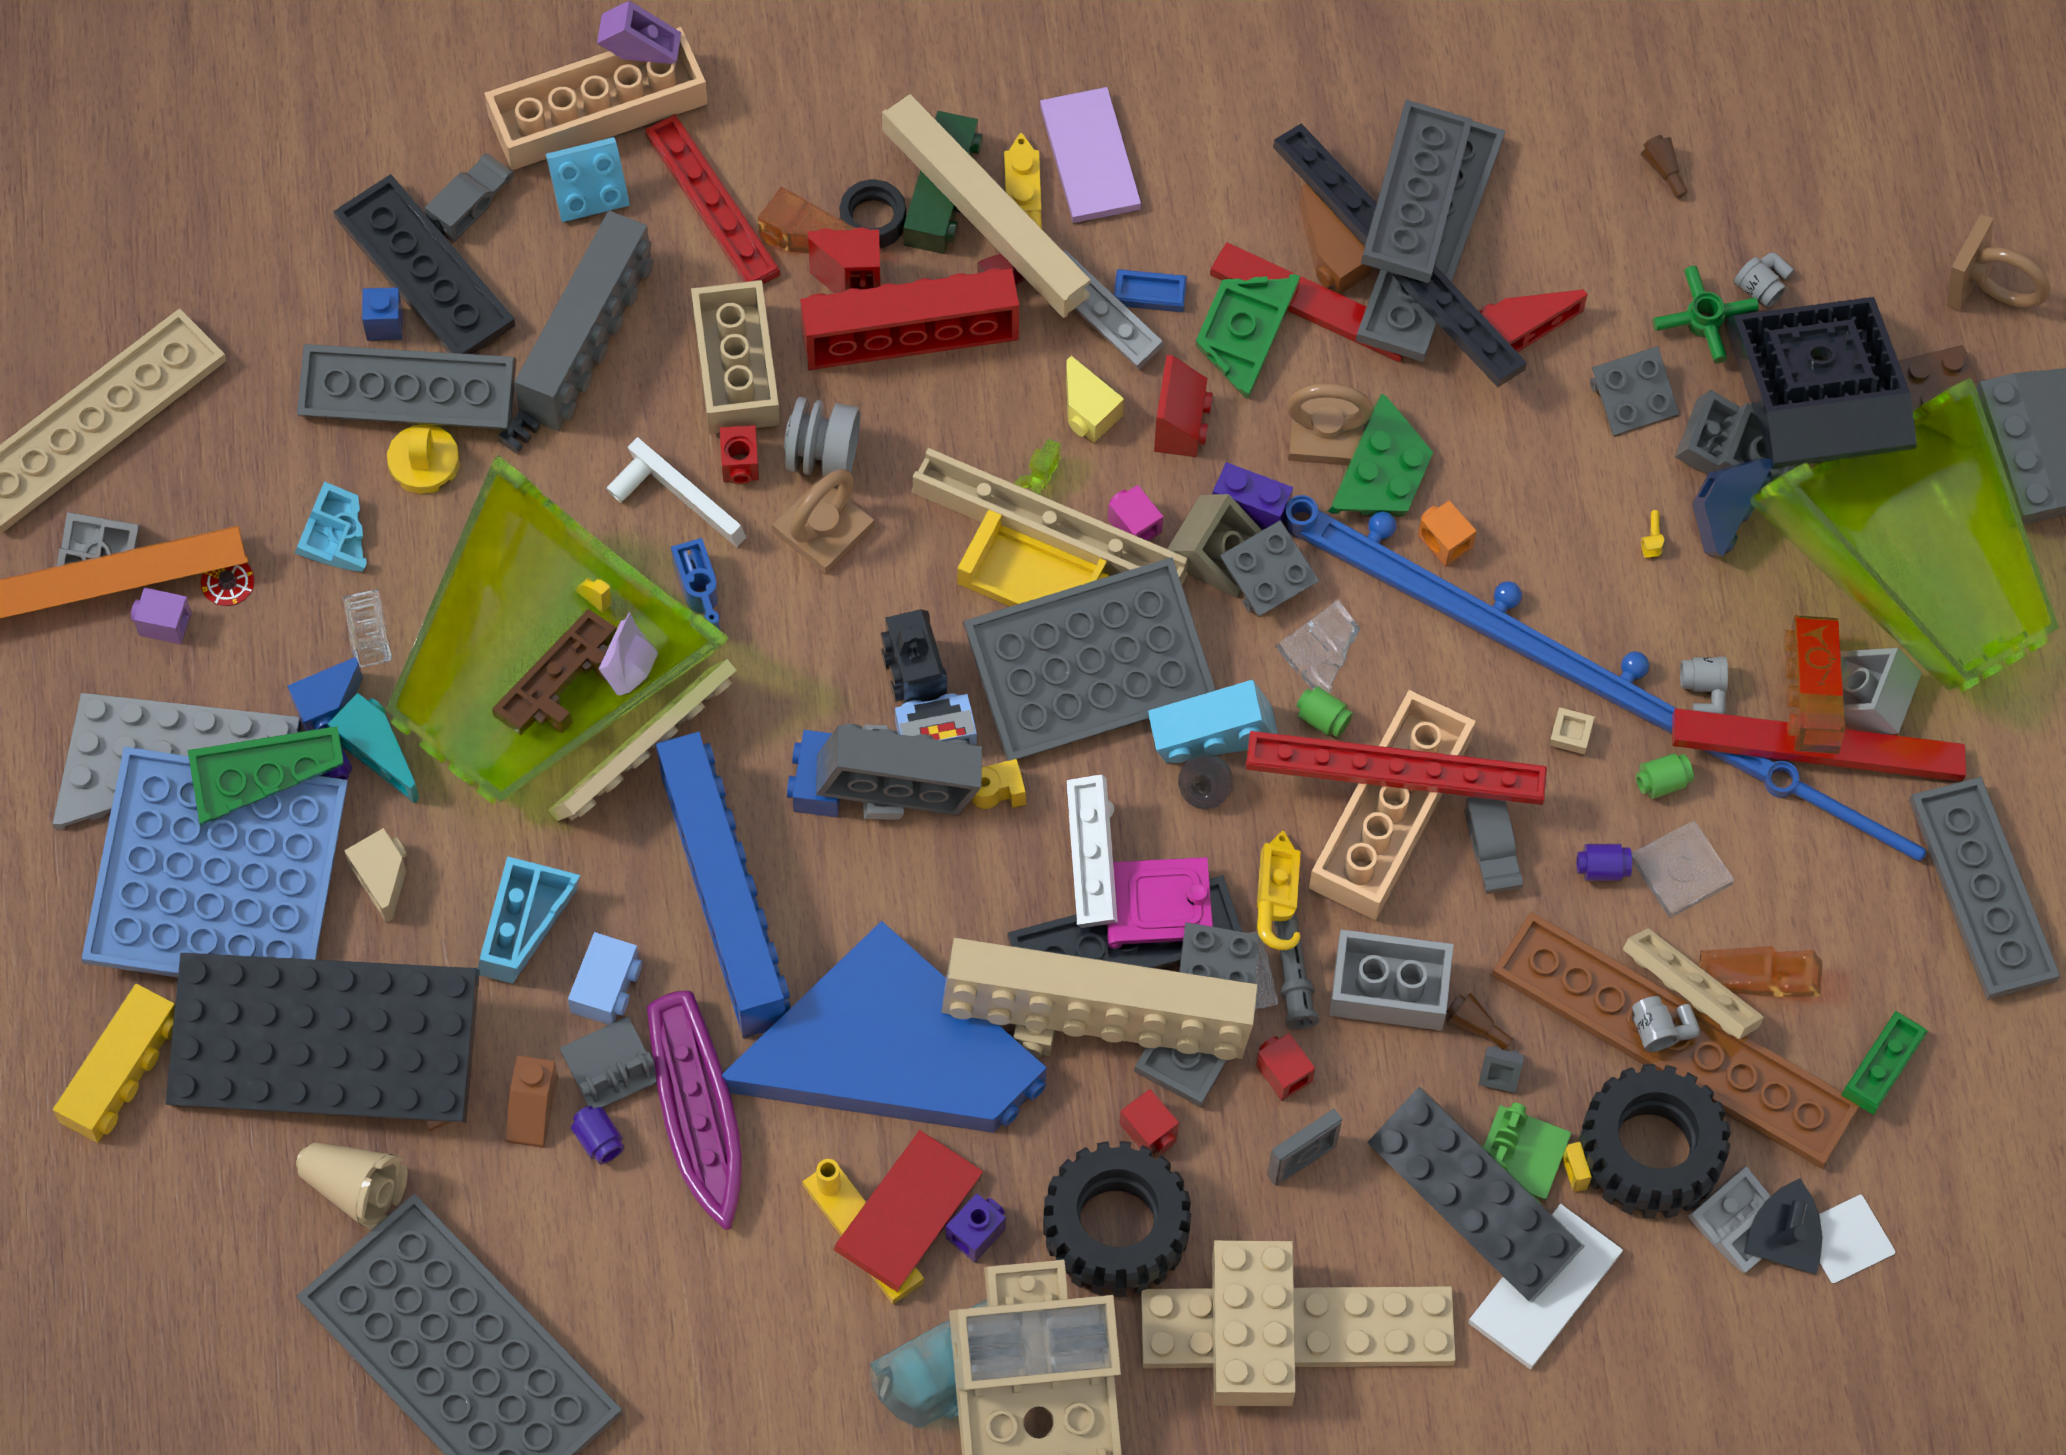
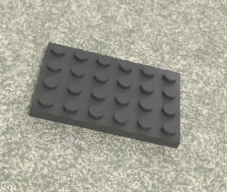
(1088, 658)

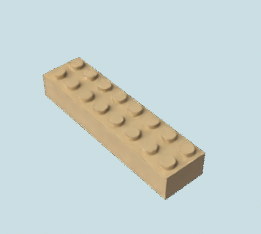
(1099, 999)

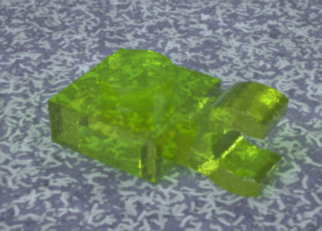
(1043, 466)

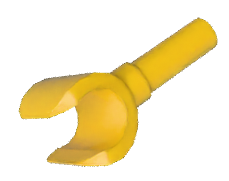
(1653, 544)

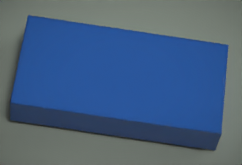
(1150, 290)

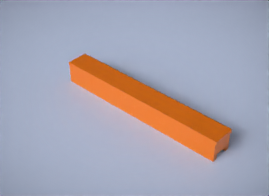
(121, 571)

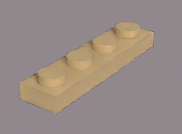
(1693, 983)

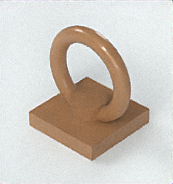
(1975, 265)
(1326, 422)
(824, 521)

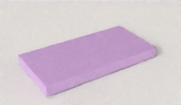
(1090, 155)

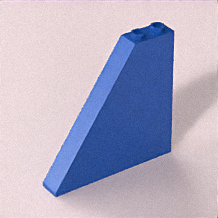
(881, 1047)

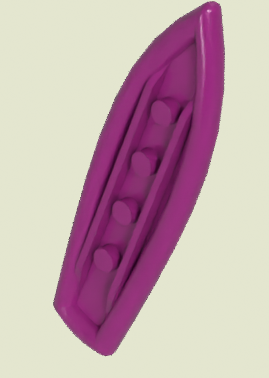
(696, 1105)

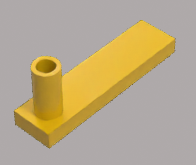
(840, 1205)

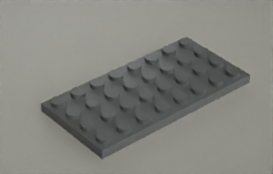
(455, 1344)

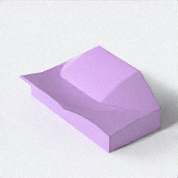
(628, 658)

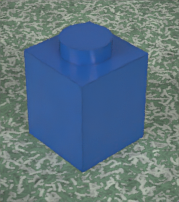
(382, 314)

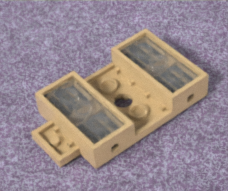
(1032, 1353)

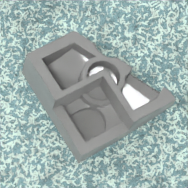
(94, 537)

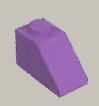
(638, 35)

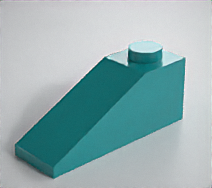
(370, 739)

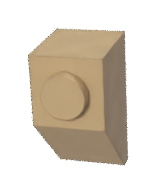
(380, 870)

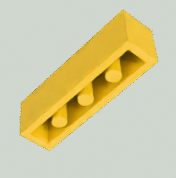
(116, 1064)

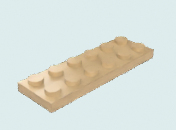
(634, 750)

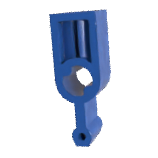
(698, 578)

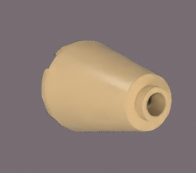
(354, 1179)

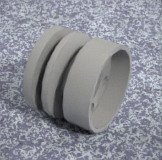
(821, 438)

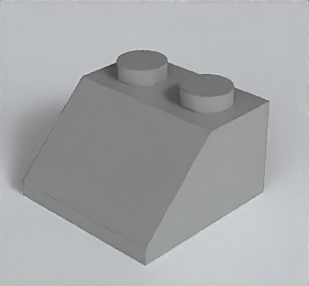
(1877, 689)

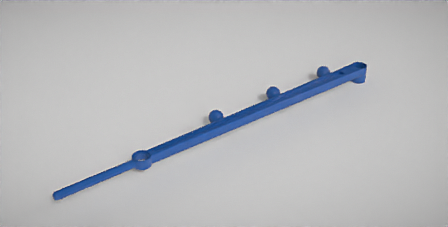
(1491, 621)

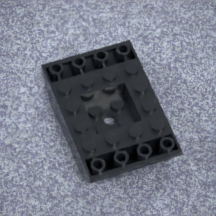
(1829, 407)

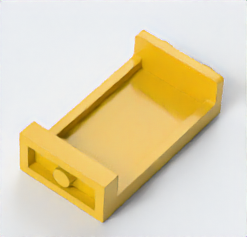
(1018, 567)

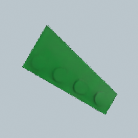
(252, 770)

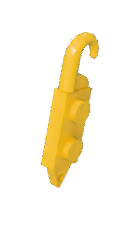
(1023, 177)
(1277, 889)

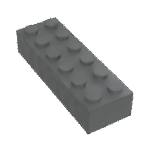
(584, 321)

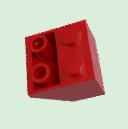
(845, 258)

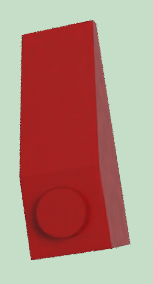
(1532, 317)

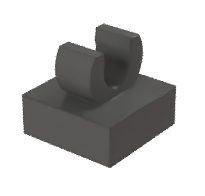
(1501, 1069)

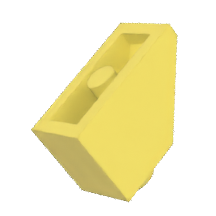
(1090, 402)

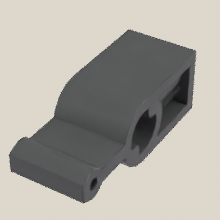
(467, 197)
(1493, 844)

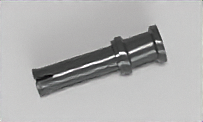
(1297, 988)

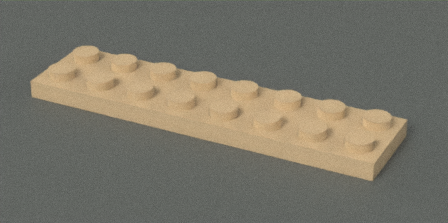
(102, 413)
(1329, 1327)

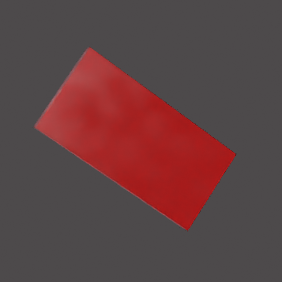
(908, 1211)

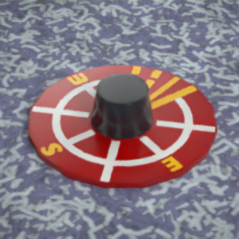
(228, 585)

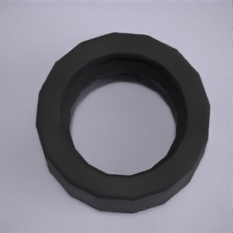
(879, 191)

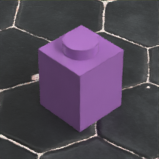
(161, 615)

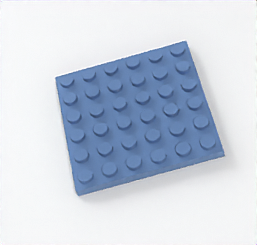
(218, 888)

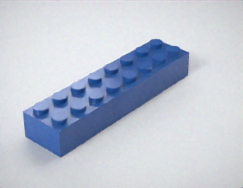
(723, 883)

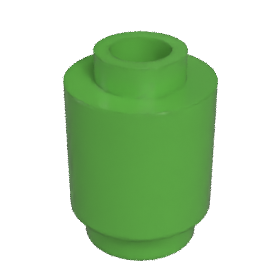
(1324, 711)
(1664, 775)

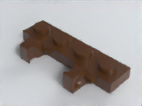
(538, 691)

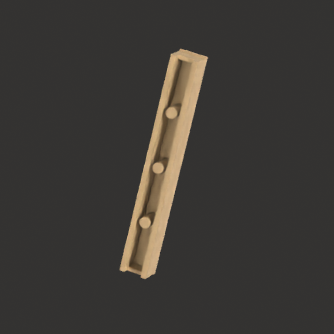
(986, 205)
(976, 492)

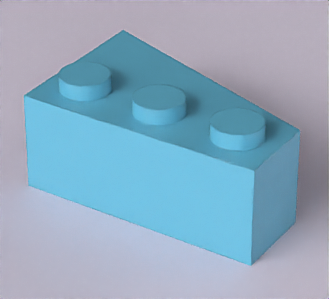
(1211, 722)

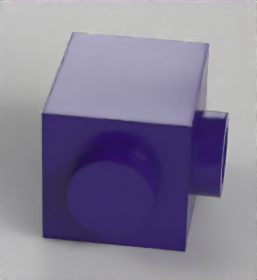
(976, 1226)

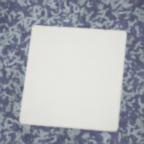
(1851, 1239)

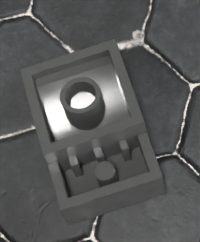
(1723, 436)

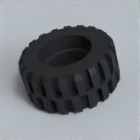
(1671, 1098)
(1127, 1172)

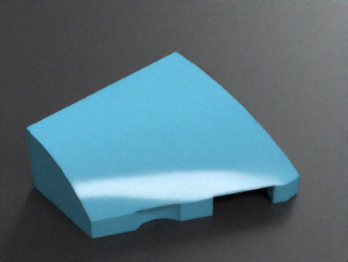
(334, 530)

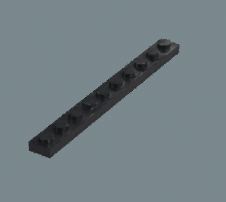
(1439, 296)

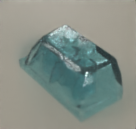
(919, 1377)

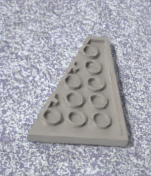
(111, 723)

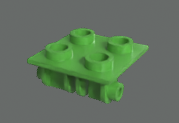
(1527, 1148)

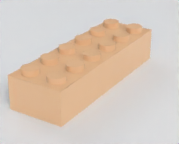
(591, 102)
(1383, 821)

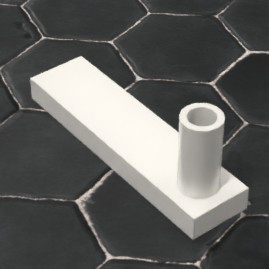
(648, 462)
(1092, 850)

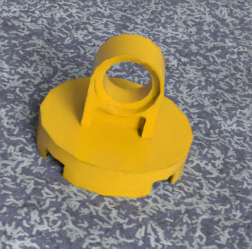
(423, 458)

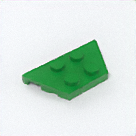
(1244, 326)
(1383, 466)

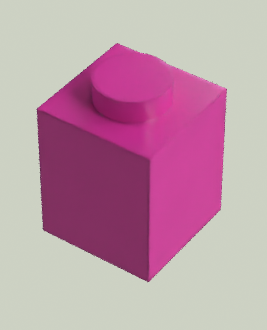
(1135, 514)

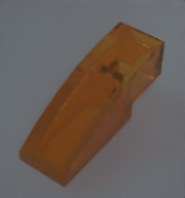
(1765, 971)

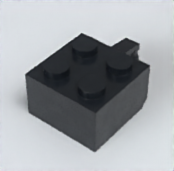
(913, 658)

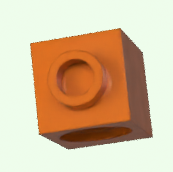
(1446, 532)

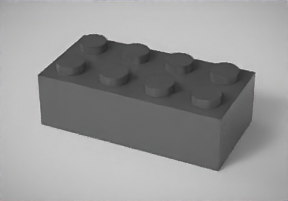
(898, 769)

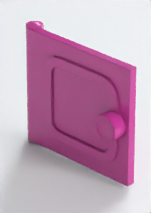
(1155, 902)

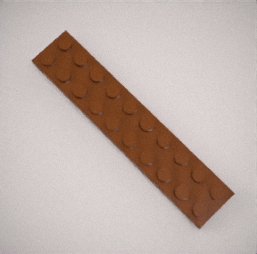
(1743, 1075)

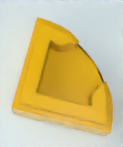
(596, 592)

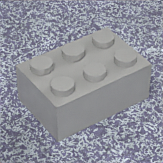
(1391, 980)

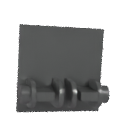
(1634, 390)
(1269, 569)
(1219, 953)
(610, 1064)

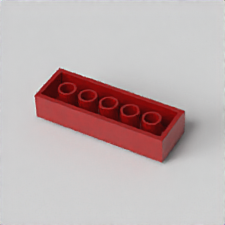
(910, 318)

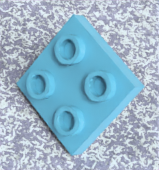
(588, 179)

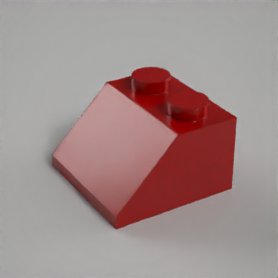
(1181, 409)

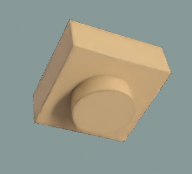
(1571, 730)

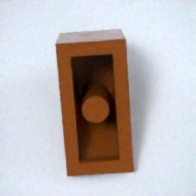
(531, 1101)

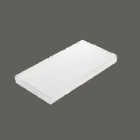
(1530, 1328)

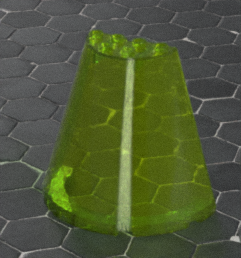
(1925, 542)
(501, 610)

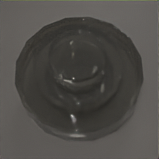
(1205, 781)

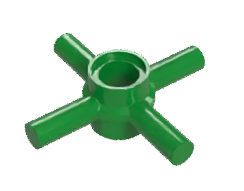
(1702, 325)

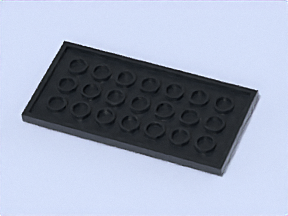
(323, 1037)

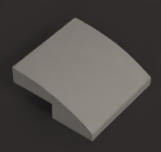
(1728, 1215)

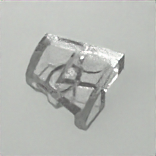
(1320, 646)

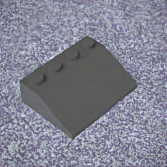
(2030, 434)

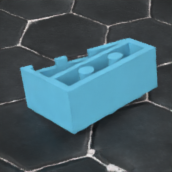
(523, 914)

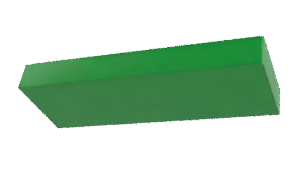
(1884, 1062)

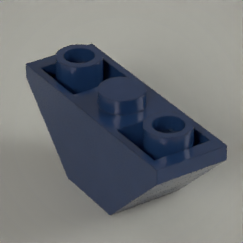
(1725, 503)

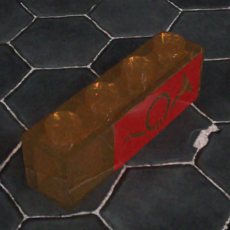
(1815, 684)

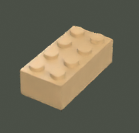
(735, 356)
(1253, 1323)

